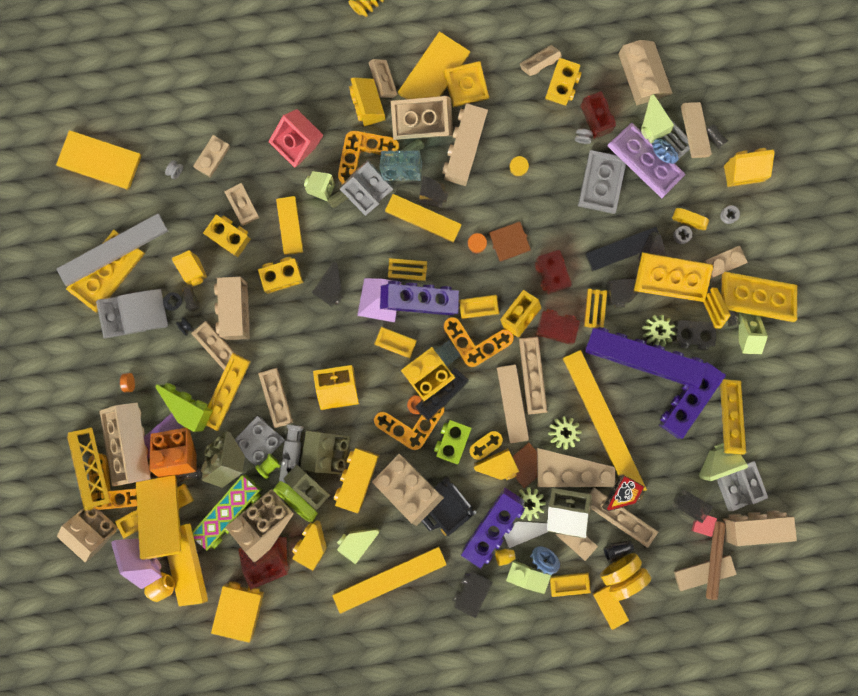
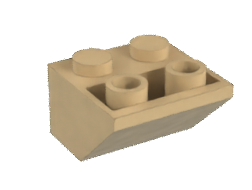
(87, 533)

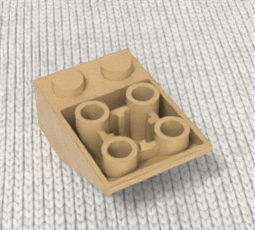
(260, 525)

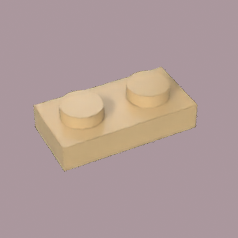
(540, 60)
(382, 78)
(211, 156)
(241, 204)
(727, 261)
(581, 546)

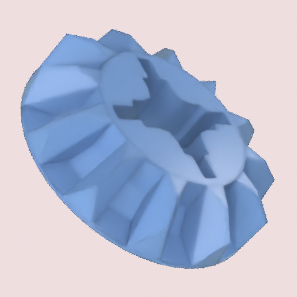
(665, 151)
(541, 553)

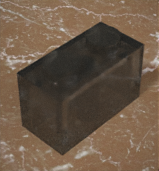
(472, 593)

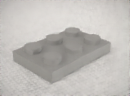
(602, 182)

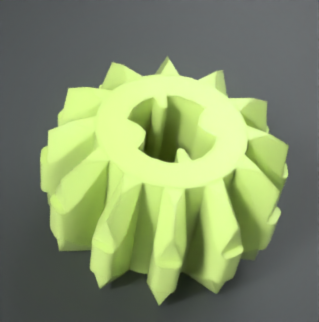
(663, 326)
(568, 427)
(536, 505)

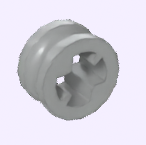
(584, 136)
(174, 169)
(724, 212)
(687, 231)

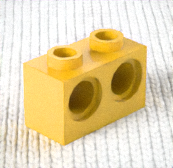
(559, 80)
(225, 238)
(281, 280)

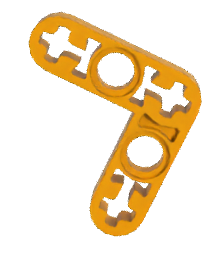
(362, 146)
(471, 348)
(408, 432)
(112, 494)

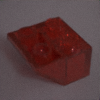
(265, 569)

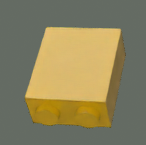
(237, 612)

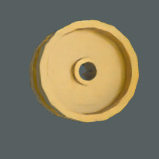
(625, 577)

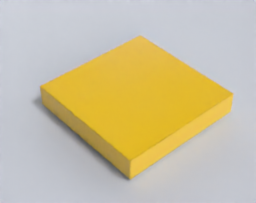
(466, 84)

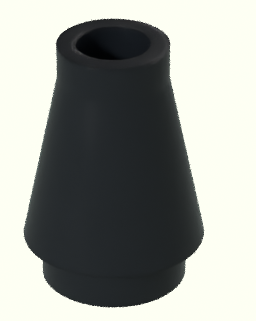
(618, 550)

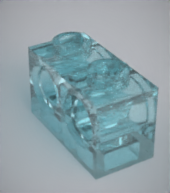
(401, 165)

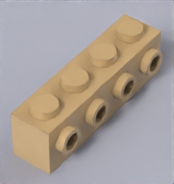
(465, 145)

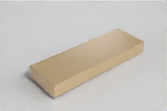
(696, 130)
(213, 344)
(275, 398)
(698, 574)

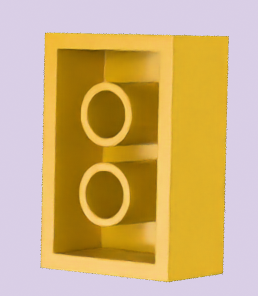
(356, 480)

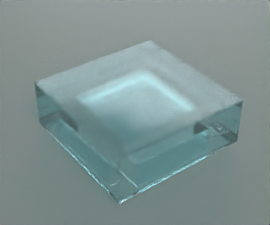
(448, 353)

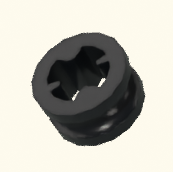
(176, 296)
(184, 326)

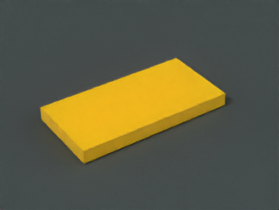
(428, 76)
(98, 160)
(673, 277)
(106, 280)
(759, 296)
(158, 517)
(187, 571)

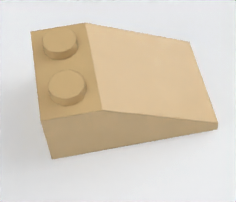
(422, 118)

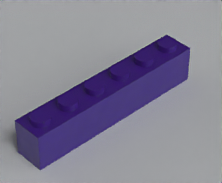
(646, 358)

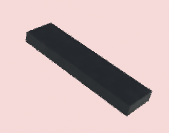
(618, 250)

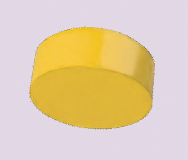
(519, 166)

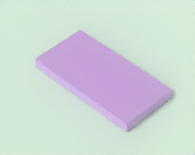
(641, 158)

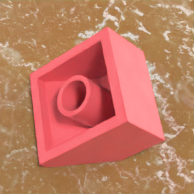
(295, 137)

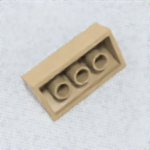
(125, 444)

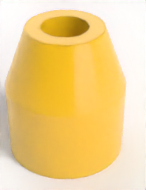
(504, 556)

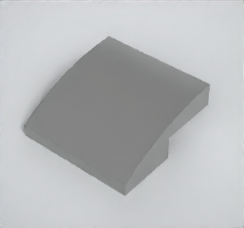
(366, 187)
(143, 311)
(111, 317)
(742, 487)

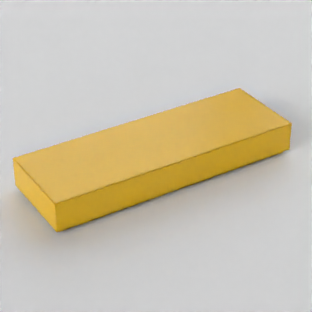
(289, 225)

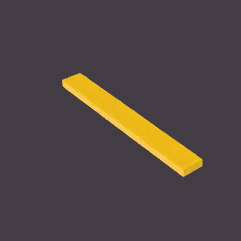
(601, 416)

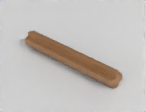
(715, 561)

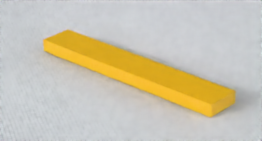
(389, 579)

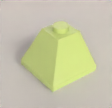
(721, 464)

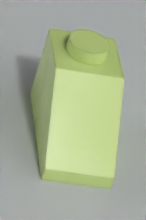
(656, 121)
(319, 185)
(751, 334)
(356, 543)
(528, 577)

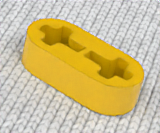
(690, 219)
(489, 449)

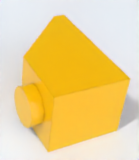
(190, 268)
(498, 465)

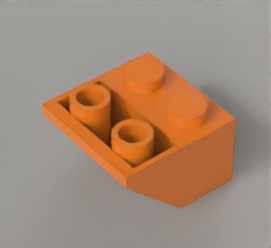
(172, 453)

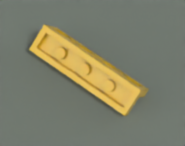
(80, 471)

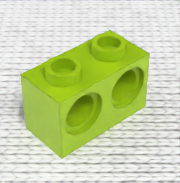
(457, 443)

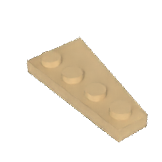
(569, 471)

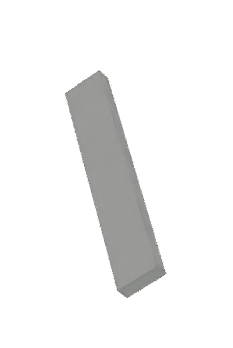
(112, 250)

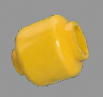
(160, 588)

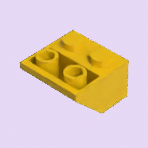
(368, 105)
(749, 167)
(427, 374)
(336, 387)
(312, 547)

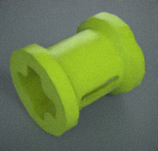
(268, 466)

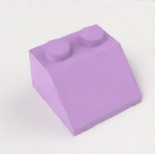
(131, 566)

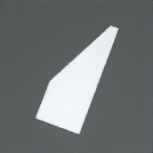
(523, 532)

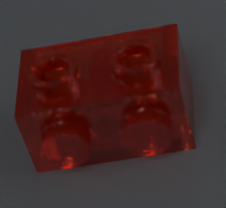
(598, 115)
(553, 272)
(557, 327)

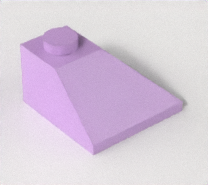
(370, 301)

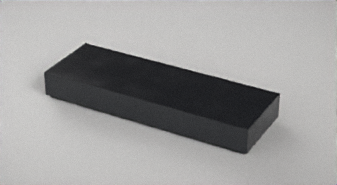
(437, 401)

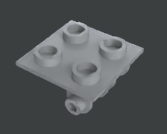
(258, 441)

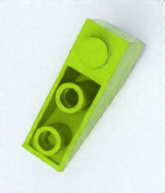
(186, 411)

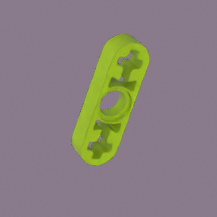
(295, 501)

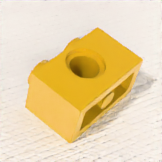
(521, 313)

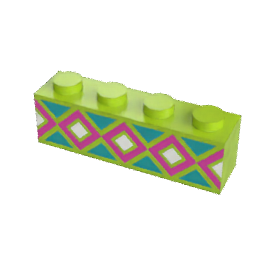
(231, 505)

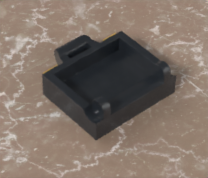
(451, 510)

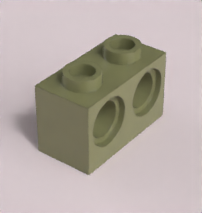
(306, 487)

